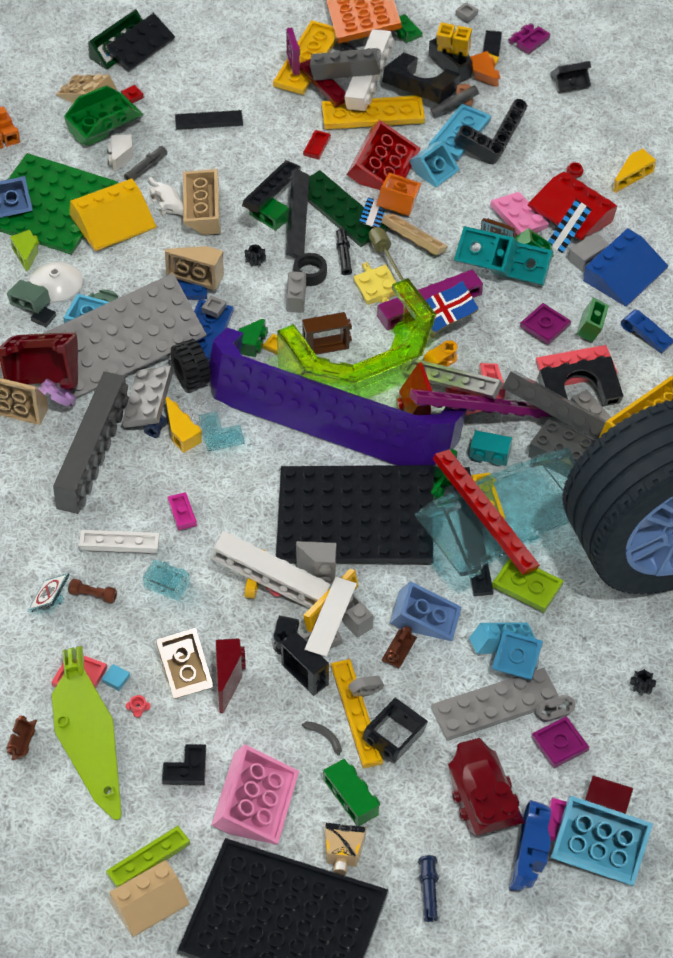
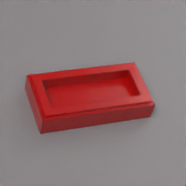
(317, 144)

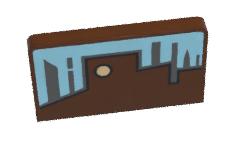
(497, 227)

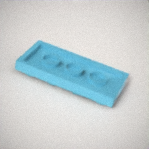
(462, 116)

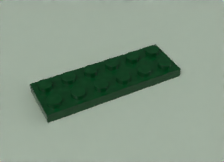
(339, 207)

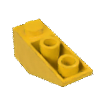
(183, 430)

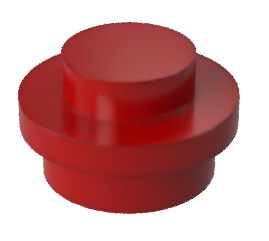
(575, 169)

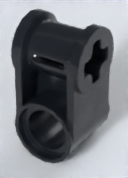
(285, 627)

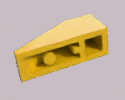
(635, 168)

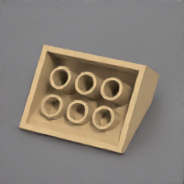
(22, 402)

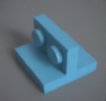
(517, 655)

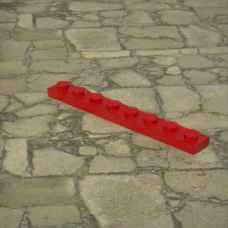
(486, 512)

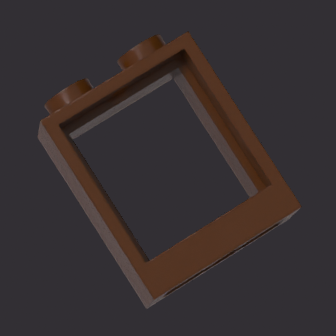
(327, 323)

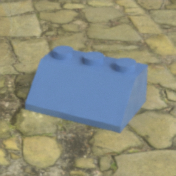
(14, 197)

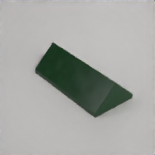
(104, 37)

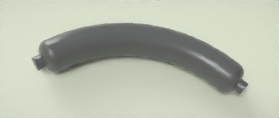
(325, 732)

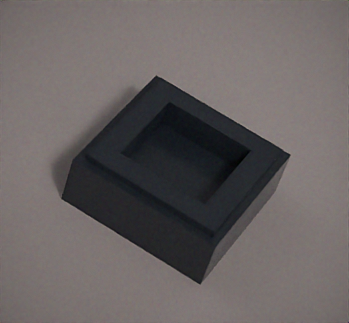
(44, 317)

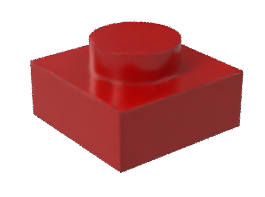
(133, 93)

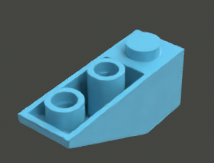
(488, 635)

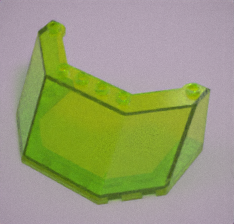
(407, 347)

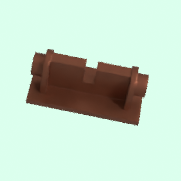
(399, 647)
(19, 745)

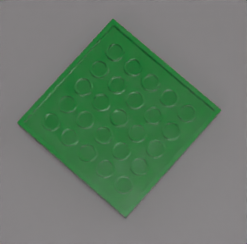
(50, 193)

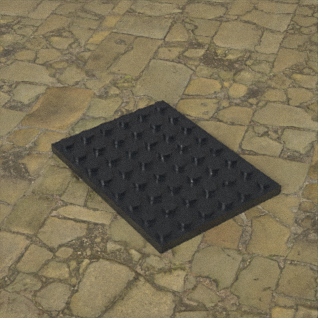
(358, 508)
(280, 909)

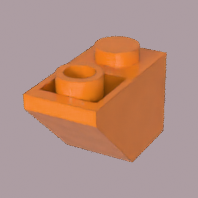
(484, 69)

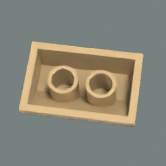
(148, 898)

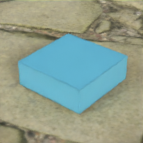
(116, 677)

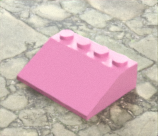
(255, 796)

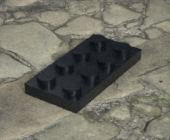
(140, 42)

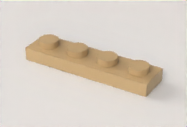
(413, 233)

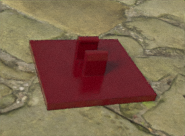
(609, 794)

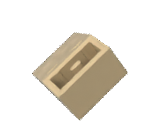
(83, 84)

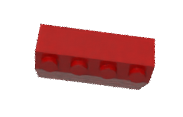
(380, 154)
(560, 193)

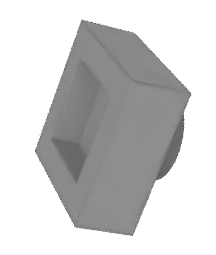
(466, 12)
(214, 306)

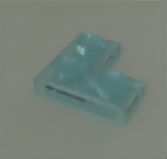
(218, 437)

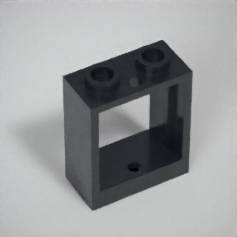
(305, 666)
(404, 716)

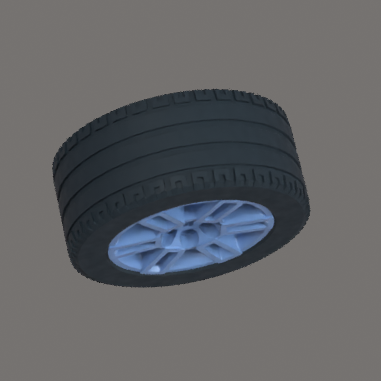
(624, 502)

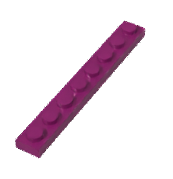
(474, 403)

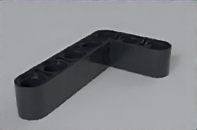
(485, 147)

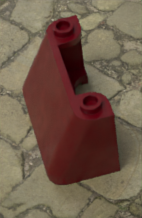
(41, 357)

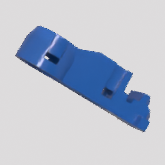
(532, 846)

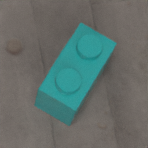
(490, 448)

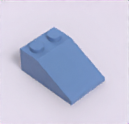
(425, 612)

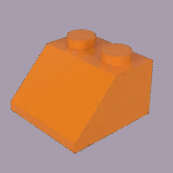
(398, 194)

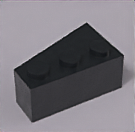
(453, 62)

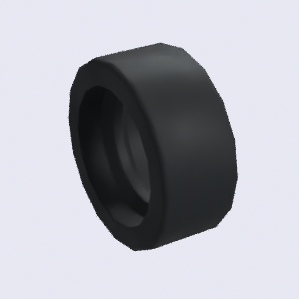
(315, 260)

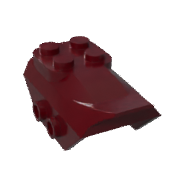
(482, 789)

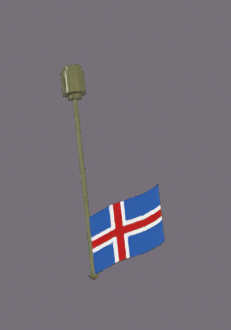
(448, 305)

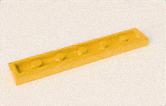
(355, 713)

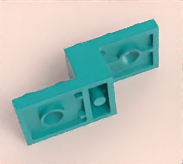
(503, 255)

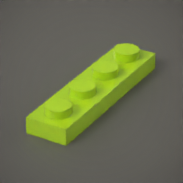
(148, 856)

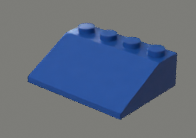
(625, 268)

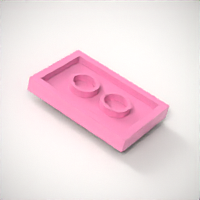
(518, 214)

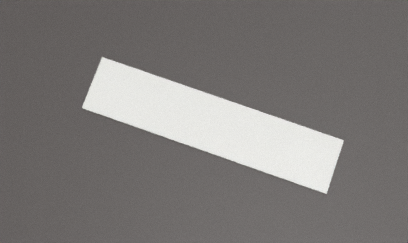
(330, 616)

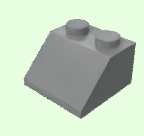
(317, 559)

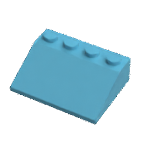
(601, 840)

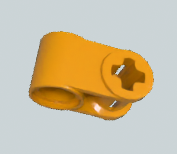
(442, 354)

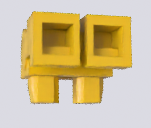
(454, 39)

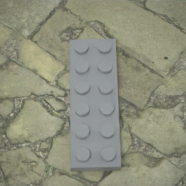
(492, 704)

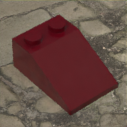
(230, 663)

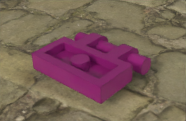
(532, 39)

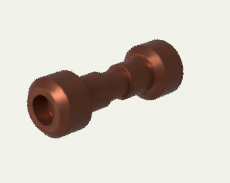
(108, 594)

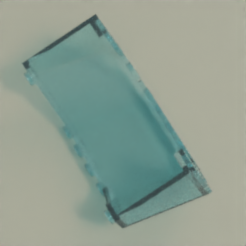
(529, 499)

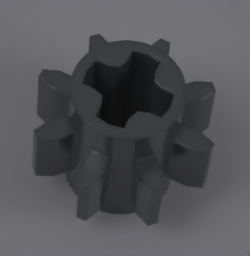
(255, 255)
(643, 682)

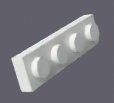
(119, 541)

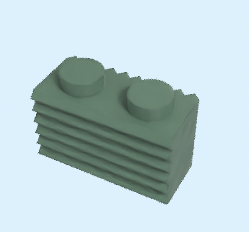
(28, 296)

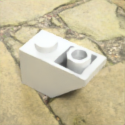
(121, 150)

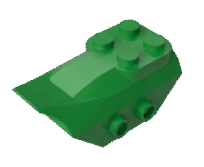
(98, 113)

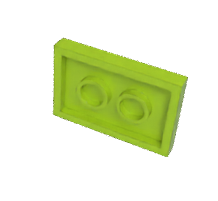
(533, 588)

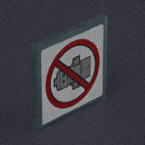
(49, 593)

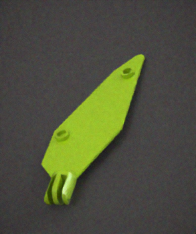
(87, 732)

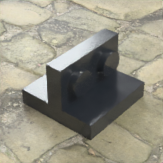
(572, 76)

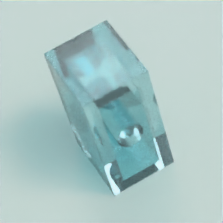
(166, 579)

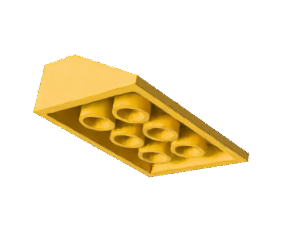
(112, 214)

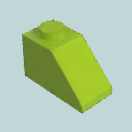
(25, 247)

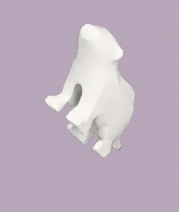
(168, 197)

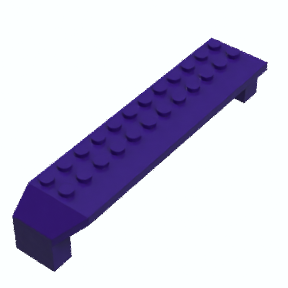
(328, 410)

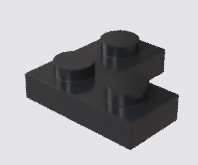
(187, 772)

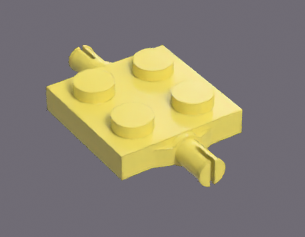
(375, 284)

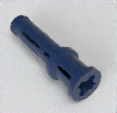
(429, 879)

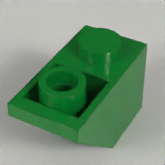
(253, 337)

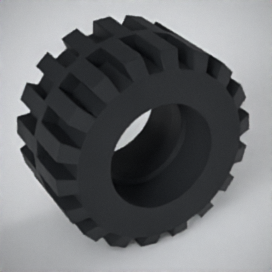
(190, 364)

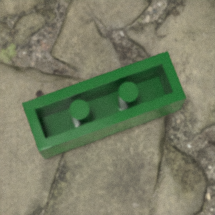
(351, 792)

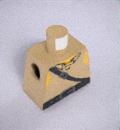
(343, 845)

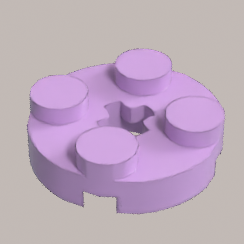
(58, 394)

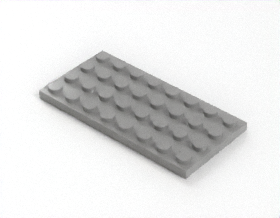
(131, 331)

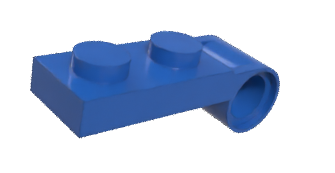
(647, 329)

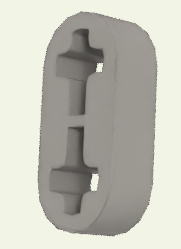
(366, 686)
(555, 702)

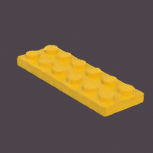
(315, 39)
(388, 109)

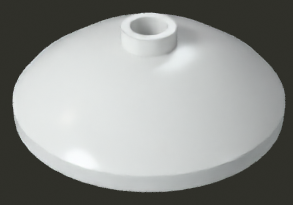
(60, 280)

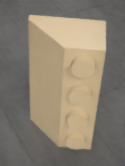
(202, 201)

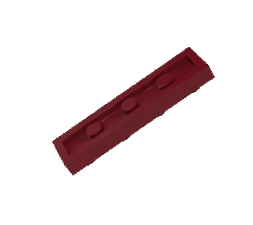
(327, 87)

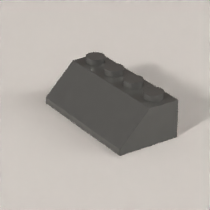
(345, 64)

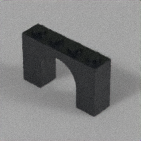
(436, 89)
(598, 371)

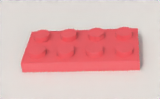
(573, 357)

